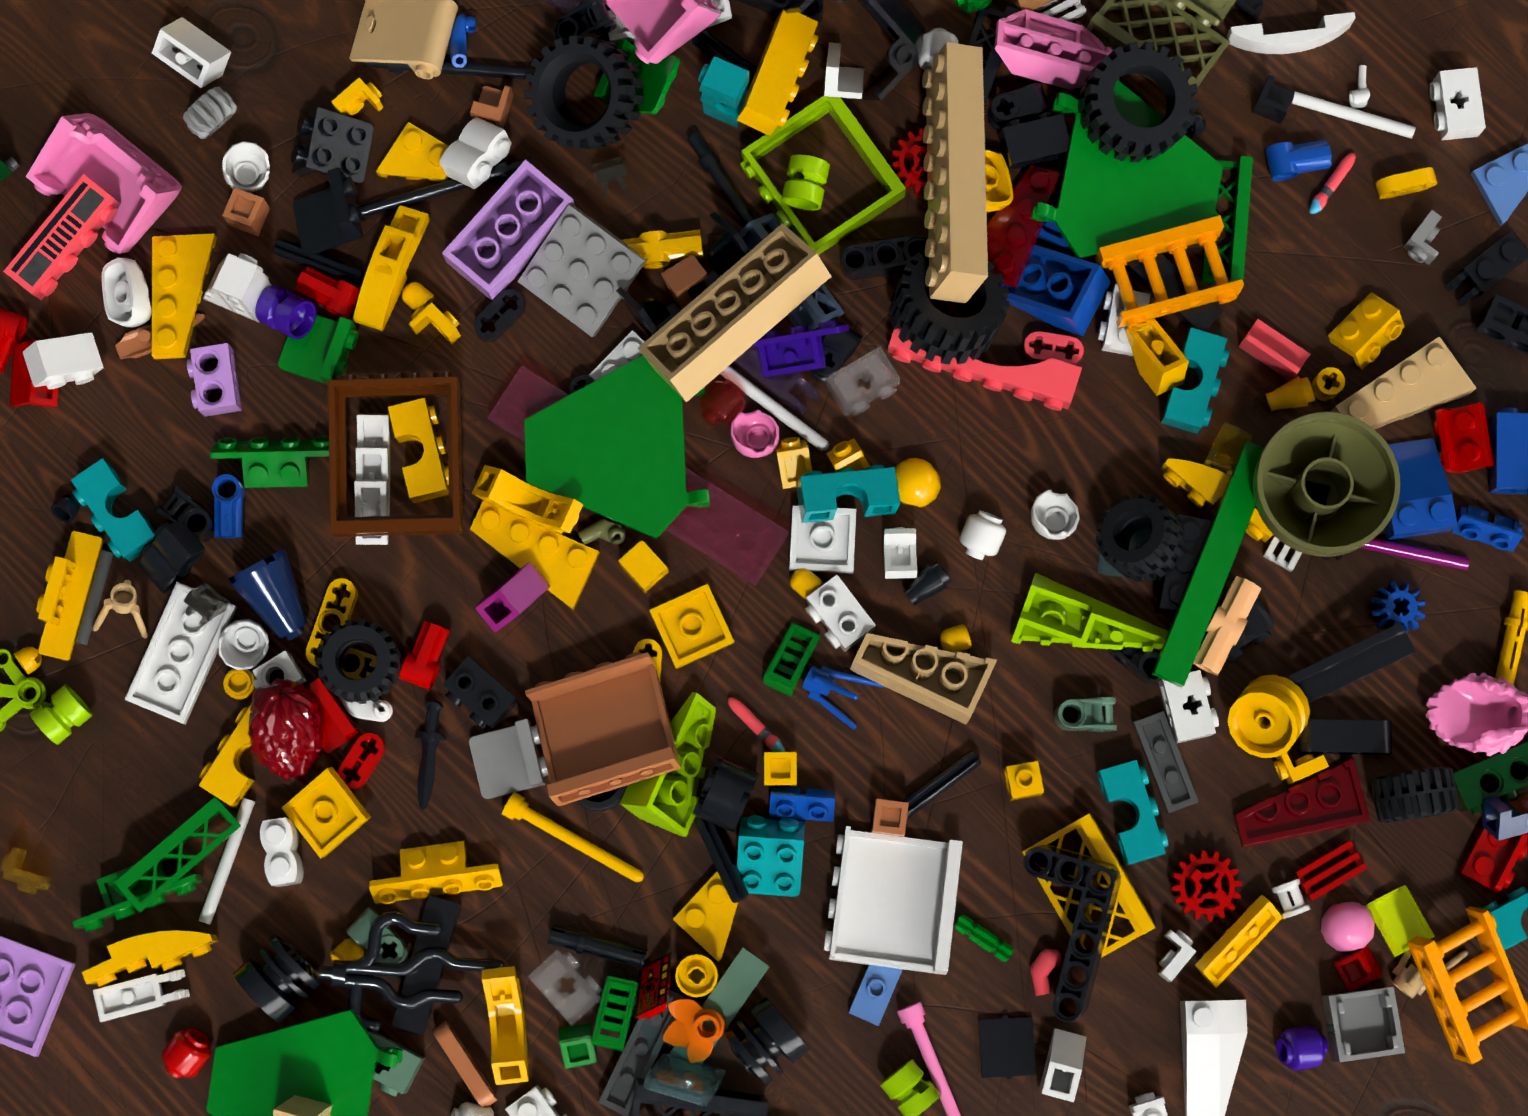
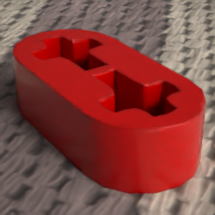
(368, 765)

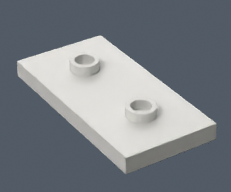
(177, 659)

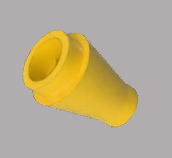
(1291, 395)

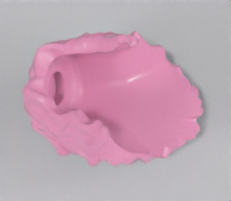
(1479, 714)

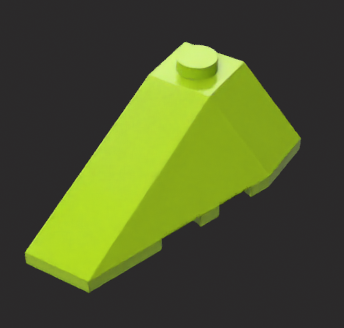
(671, 797)

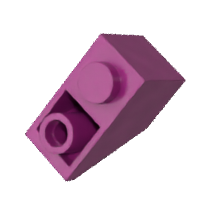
(512, 597)

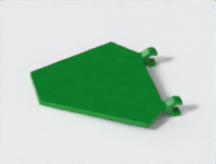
(1122, 200)
(616, 449)
(316, 1059)

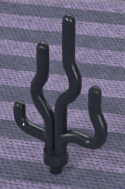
(360, 973)

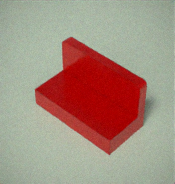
(22, 388)
(336, 723)

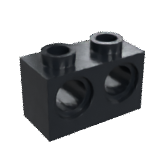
(1505, 323)

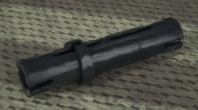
(593, 945)

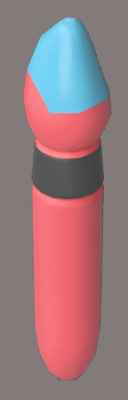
(1320, 200)
(755, 725)

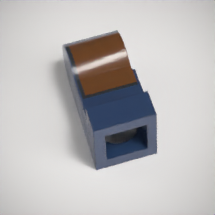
(1508, 816)

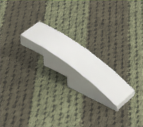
(372, 471)

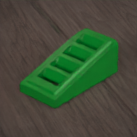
(779, 682)
(621, 986)

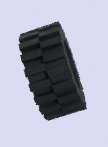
(550, 84)
(1112, 127)
(941, 333)

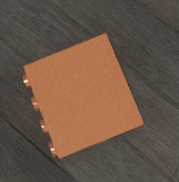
(603, 728)

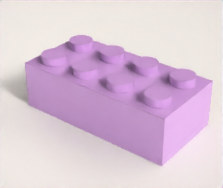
(507, 230)

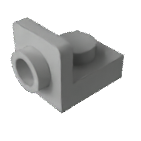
(1425, 232)

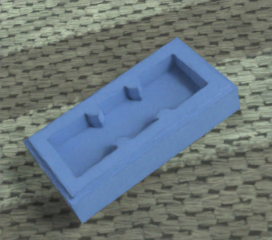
(875, 993)

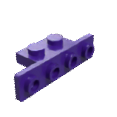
(796, 351)

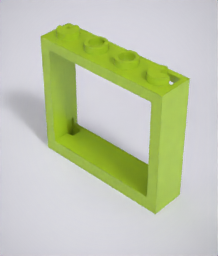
(862, 144)

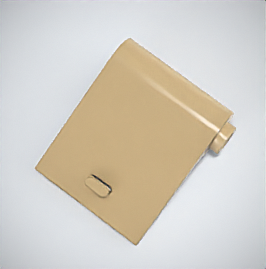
(405, 34)

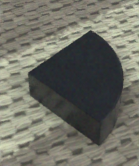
(1250, 8)

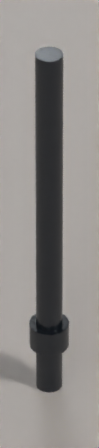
(472, 69)
(710, 163)
(500, 171)

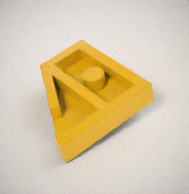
(414, 156)
(709, 917)

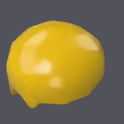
(917, 482)

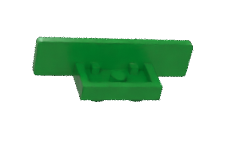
(272, 462)
(121, 907)

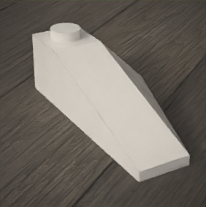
(1211, 1051)

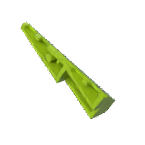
(1067, 616)

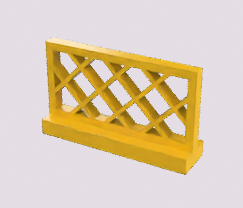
(1127, 895)

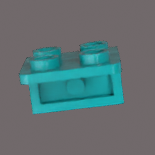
(771, 855)

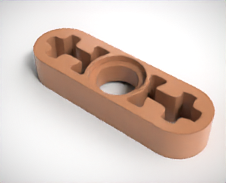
(464, 1064)

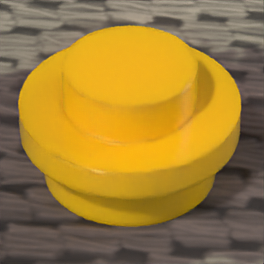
(239, 683)

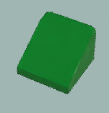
(577, 1046)

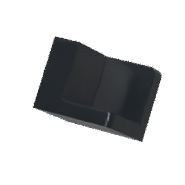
(1273, 101)

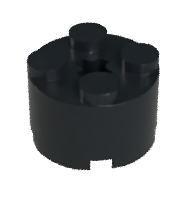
(725, 793)

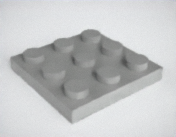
(581, 270)

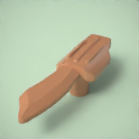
(139, 341)

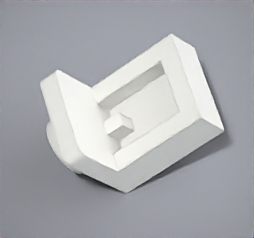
(900, 553)

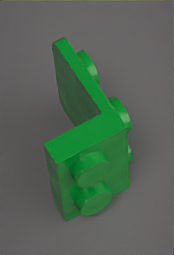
(655, 79)
(322, 351)

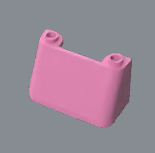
(663, 24)
(94, 148)

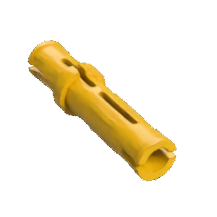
(1514, 636)

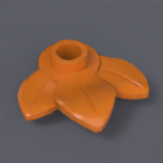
(689, 1028)

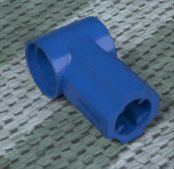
(1289, 160)
(228, 511)

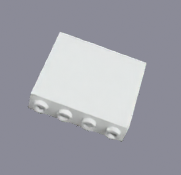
(894, 901)

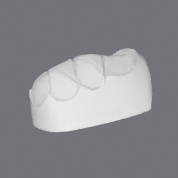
(125, 293)

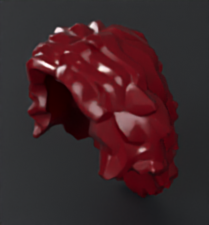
(285, 728)

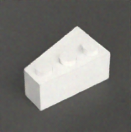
(237, 285)

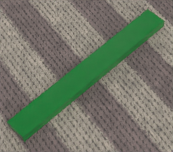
(1210, 571)

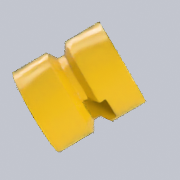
(697, 975)

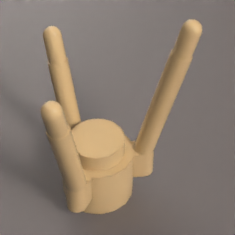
(124, 601)
(1409, 979)

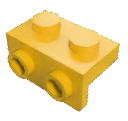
(1368, 330)

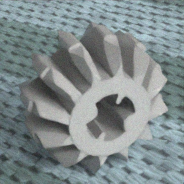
(209, 112)

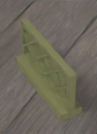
(1113, 35)

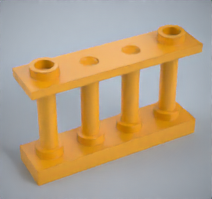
(1175, 241)
(1441, 984)

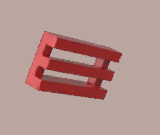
(1354, 857)

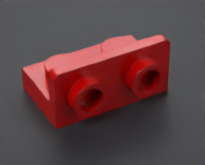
(1464, 438)
(1492, 860)

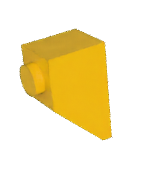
(1157, 357)

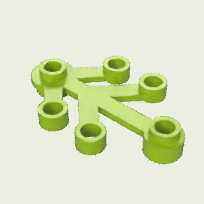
(19, 690)

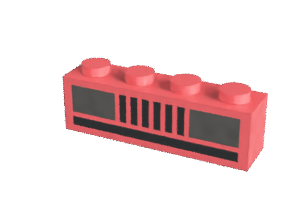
(62, 238)

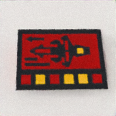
(653, 987)

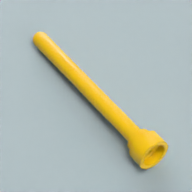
(518, 808)

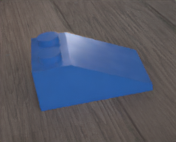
(1060, 289)
(1424, 496)

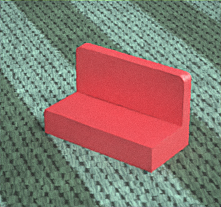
(1274, 350)

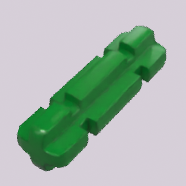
(983, 938)

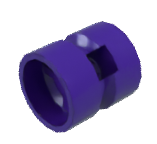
(285, 312)

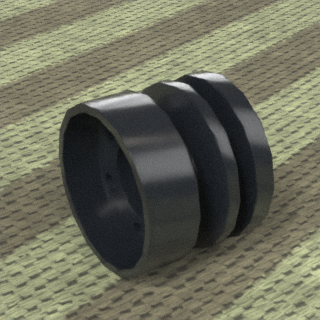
(275, 980)
(766, 1041)

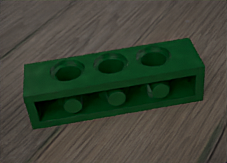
(1496, 767)

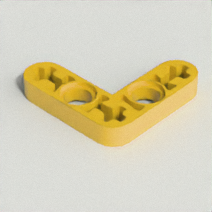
(348, 604)

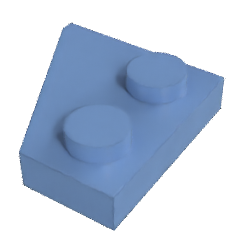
(1504, 182)

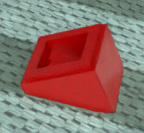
(1358, 968)

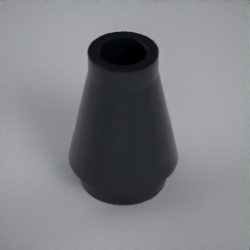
(928, 583)

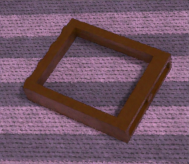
(376, 386)

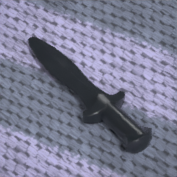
(430, 740)

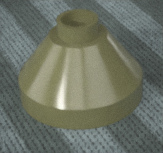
(1344, 460)

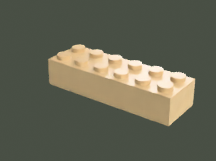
(734, 312)

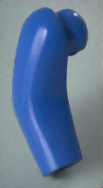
(458, 39)

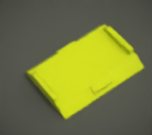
(1399, 919)

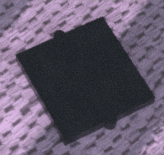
(1007, 1047)

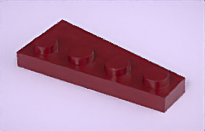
(1011, 229)
(1318, 805)

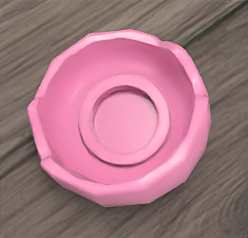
(754, 434)
(1348, 926)

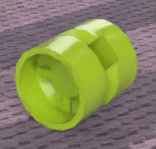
(805, 182)
(61, 714)
(910, 1089)

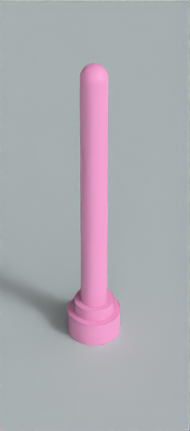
(913, 1018)

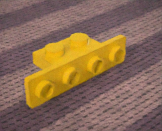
(67, 594)
(434, 872)

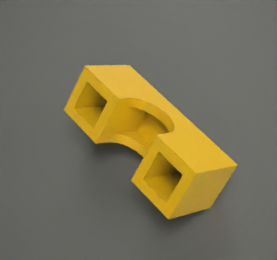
(416, 422)
(224, 775)

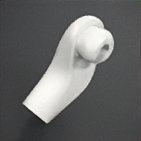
(374, 711)

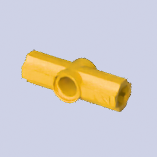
(664, 248)

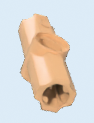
(1226, 625)

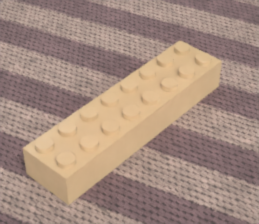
(955, 173)

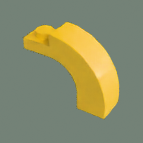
(526, 500)
(507, 1025)

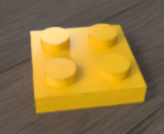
(692, 626)
(326, 812)

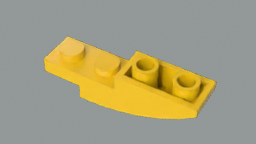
(388, 267)
(1206, 487)
(160, 948)

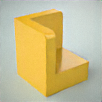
(643, 566)
(780, 769)

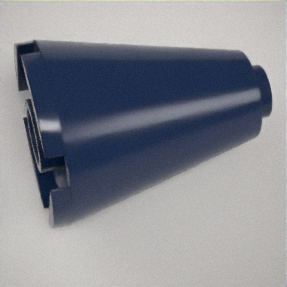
(273, 594)

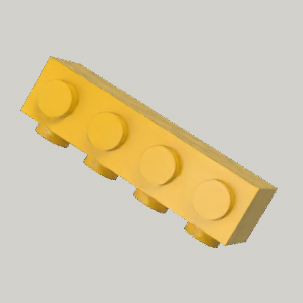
(778, 71)

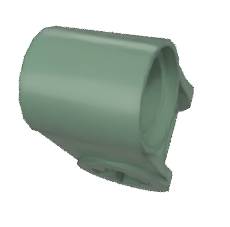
(1092, 713)
(360, 930)

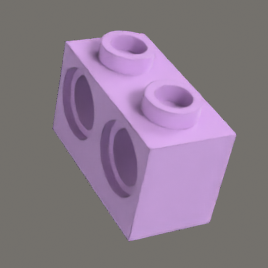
(222, 377)

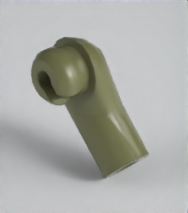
(602, 529)

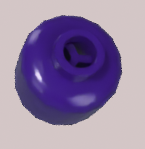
(1301, 1047)

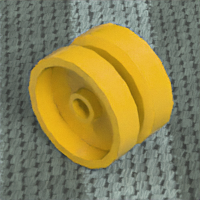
(1268, 716)

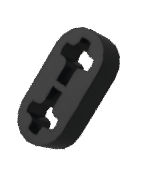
(494, 310)

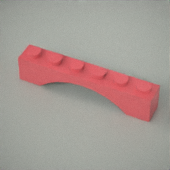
(1045, 381)

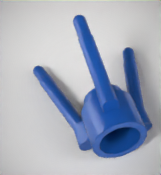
(821, 682)

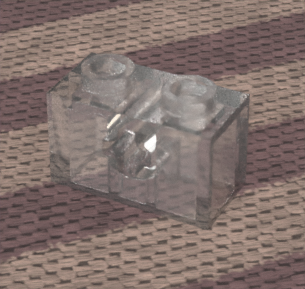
(845, 382)
(570, 1005)

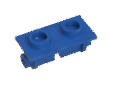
(1501, 533)
(814, 805)

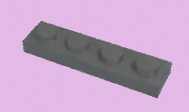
(637, 1059)

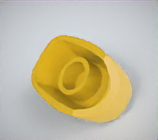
(998, 182)

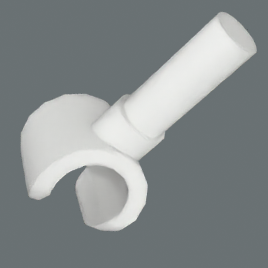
(1359, 97)

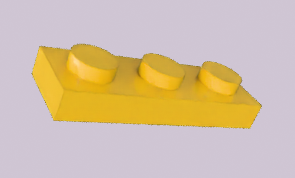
(1238, 941)

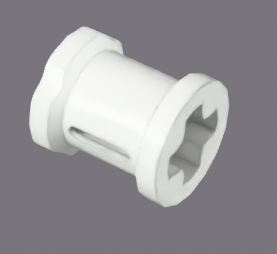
(1293, 888)

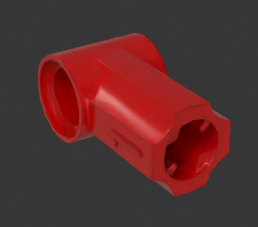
(336, 296)
(11, 331)
(423, 663)

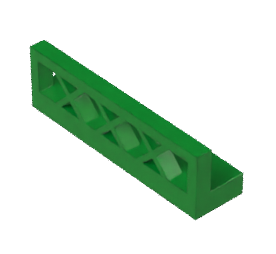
(1239, 220)
(169, 846)

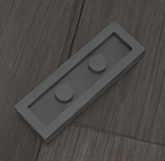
(1165, 762)

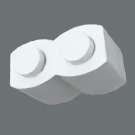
(475, 153)
(282, 862)

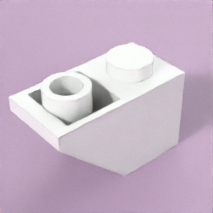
(1063, 1065)

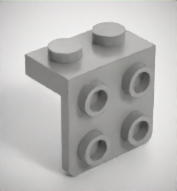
(508, 760)

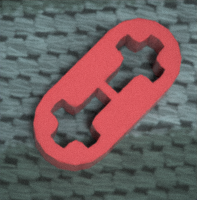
(1053, 341)

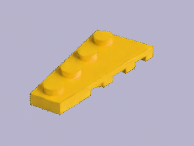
(177, 285)
(557, 558)

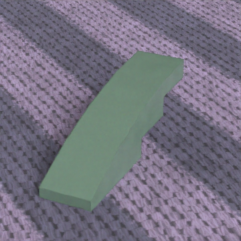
(731, 991)

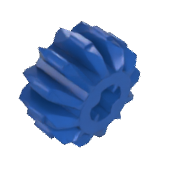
(1398, 595)

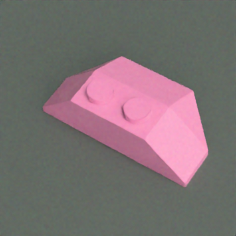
(1048, 48)

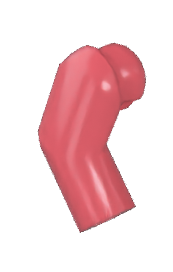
(1041, 969)

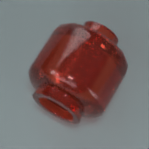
(722, 402)

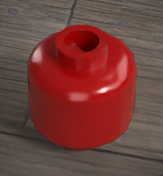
(186, 1053)

